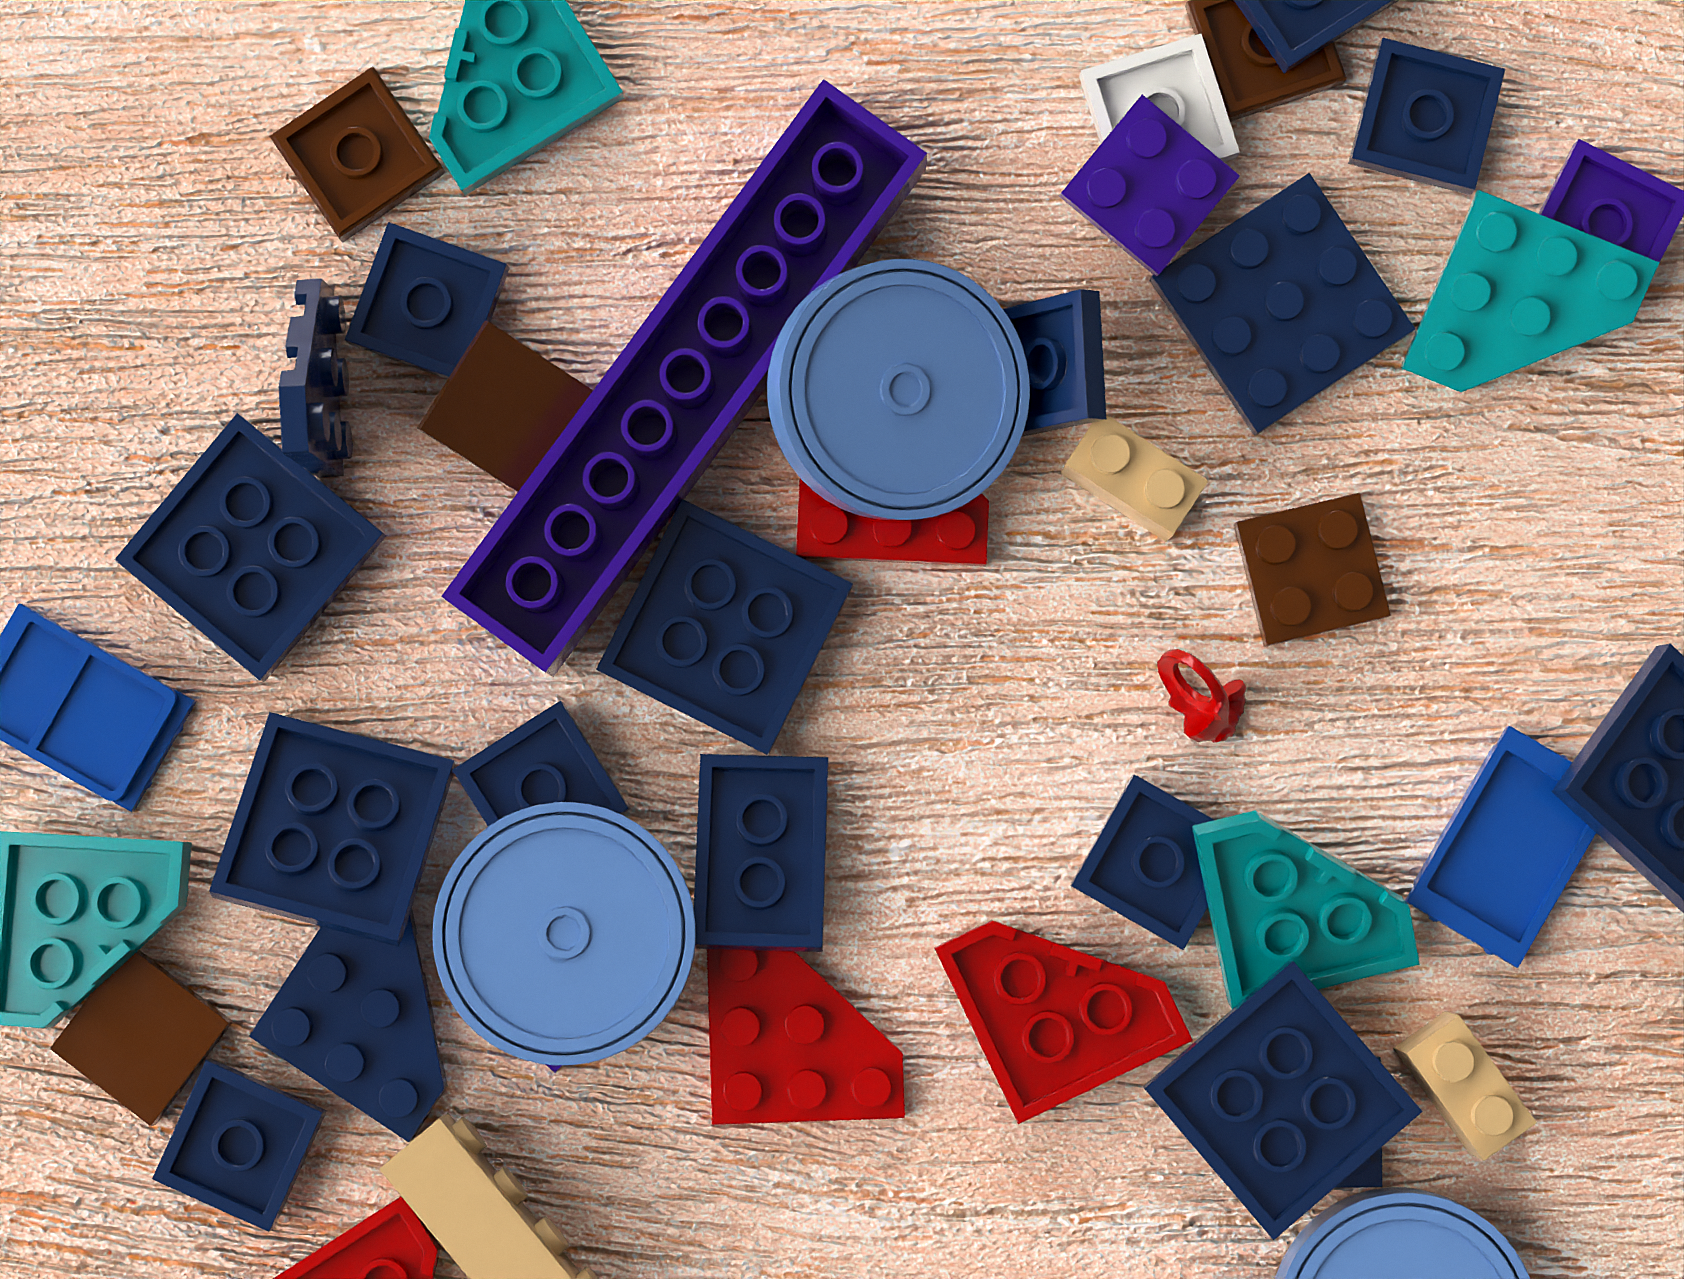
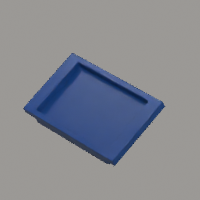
(84, 709)
(1504, 851)

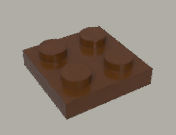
(1311, 569)

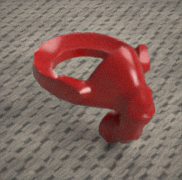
(1205, 717)

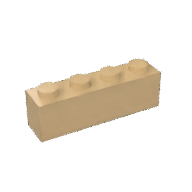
(476, 1208)

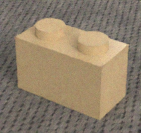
(1134, 477)
(1465, 1085)

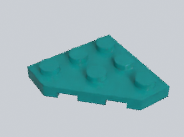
(515, 85)
(1521, 294)
(1288, 901)
(78, 914)

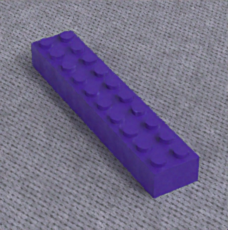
(684, 380)

